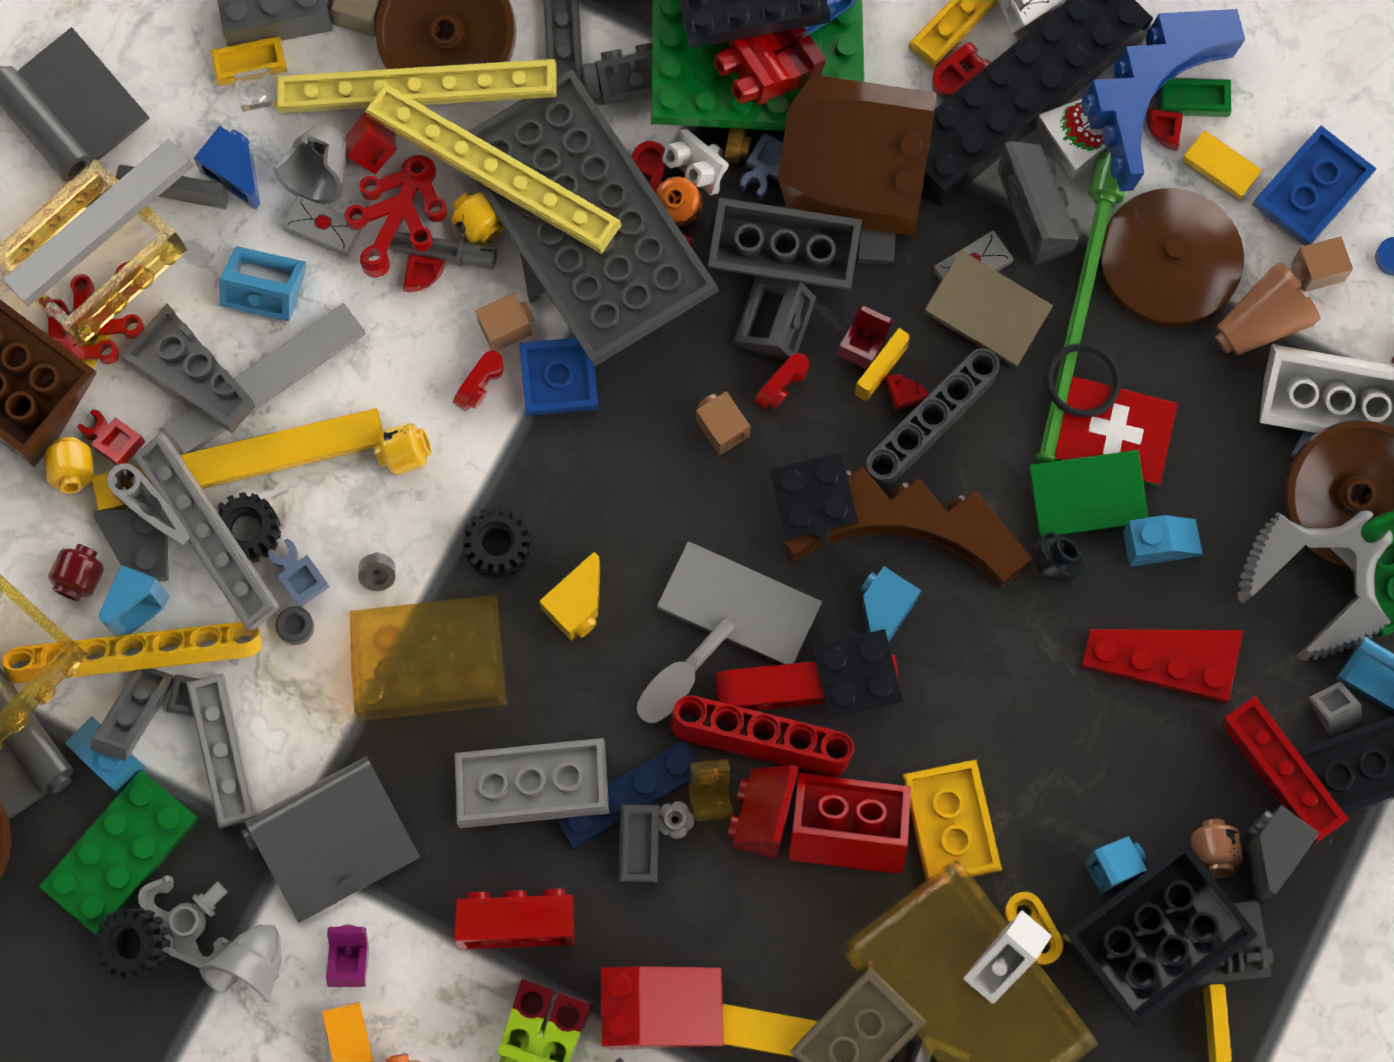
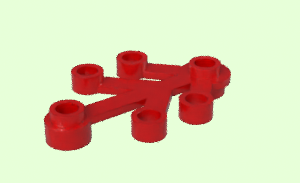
(397, 209)
(113, 326)

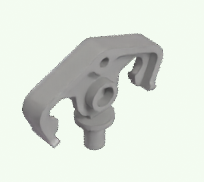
(184, 921)

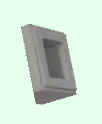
(1336, 709)

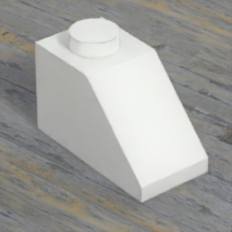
(1007, 957)

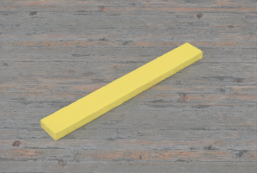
(423, 84)
(493, 168)

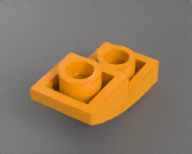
(347, 1033)

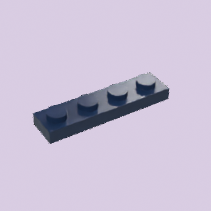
(640, 786)

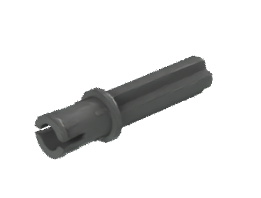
(460, 252)

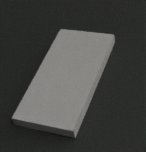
(765, 613)
(531, 783)

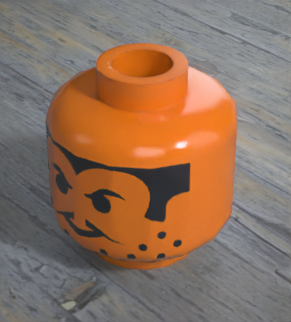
(681, 189)

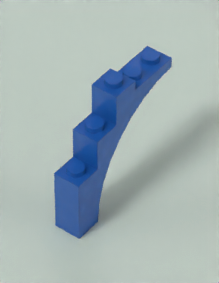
(1173, 45)

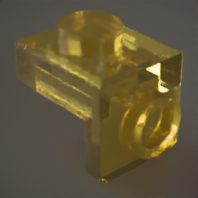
(710, 789)

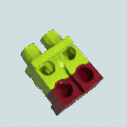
(527, 1038)

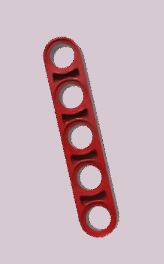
(772, 686)
(779, 729)

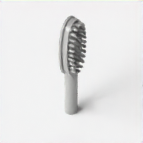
(678, 678)

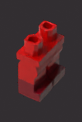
(770, 64)

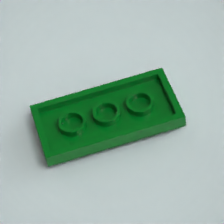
(119, 852)

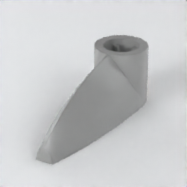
(146, 502)

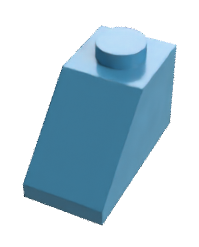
(1161, 539)
(887, 601)
(110, 769)
(1116, 864)

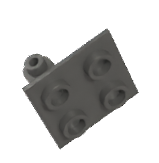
(1249, 962)

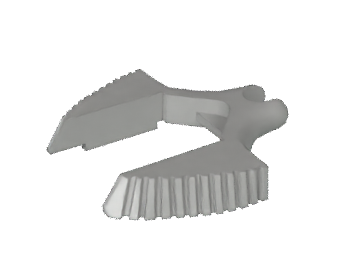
(1284, 539)

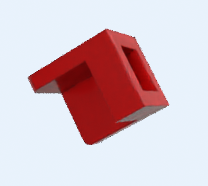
(370, 144)

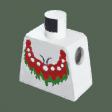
(1070, 139)

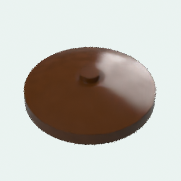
(444, 32)
(1171, 257)
(1340, 475)

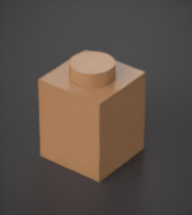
(1322, 264)
(505, 321)
(722, 422)

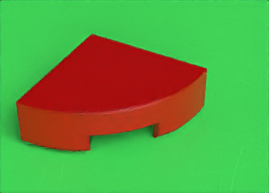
(1165, 127)
(422, 272)
(904, 392)

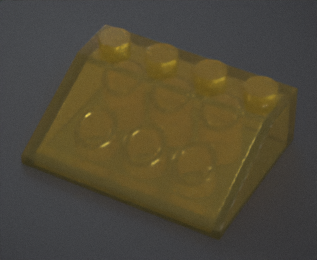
(427, 657)

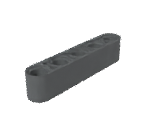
(942, 405)

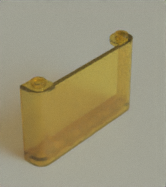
(928, 948)

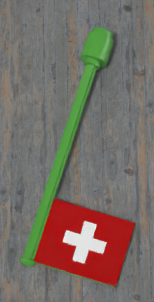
(1134, 418)

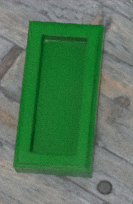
(1196, 97)

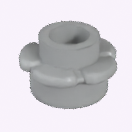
(678, 829)

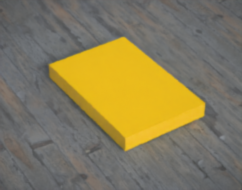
(952, 819)

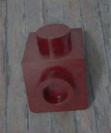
(864, 337)

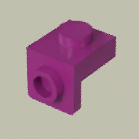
(347, 956)

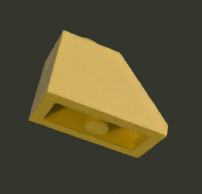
(575, 600)

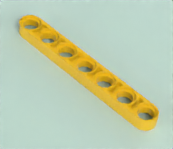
(149, 657)

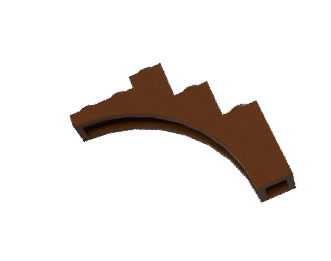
(966, 529)

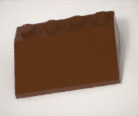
(37, 386)

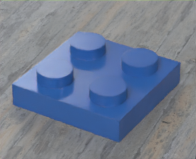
(557, 377)

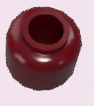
(76, 572)

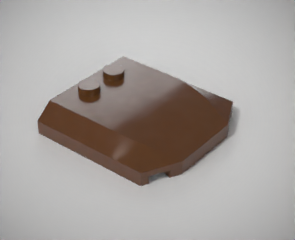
(857, 152)

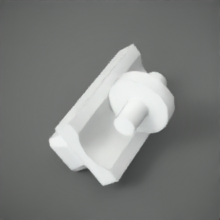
(699, 162)

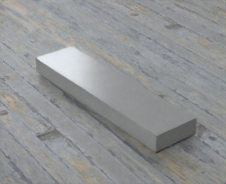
(221, 750)

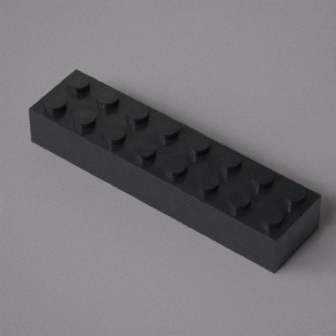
(1022, 83)

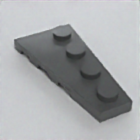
(181, 365)

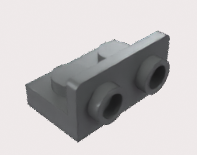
(625, 75)

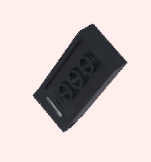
(1356, 766)

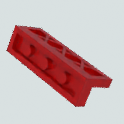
(1282, 768)

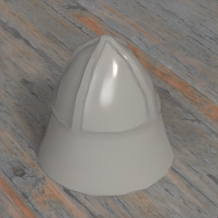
(315, 164)
(251, 958)

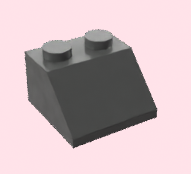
(1275, 850)

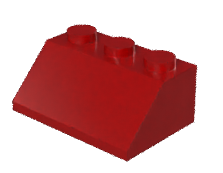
(850, 823)
(515, 920)

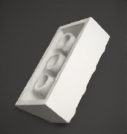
(1322, 389)

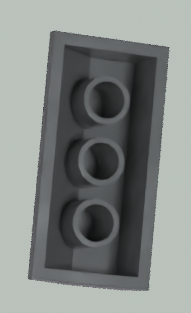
(784, 244)

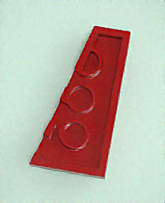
(1177, 660)

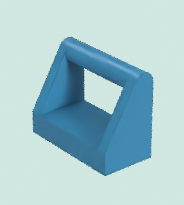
(259, 294)
(132, 601)
(1370, 673)

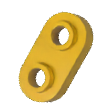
(1040, 916)

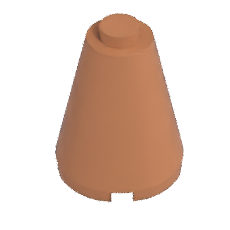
(1267, 313)

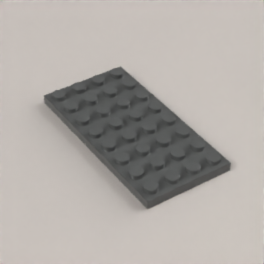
(647, 267)

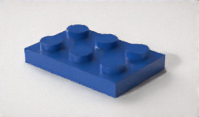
(1314, 186)

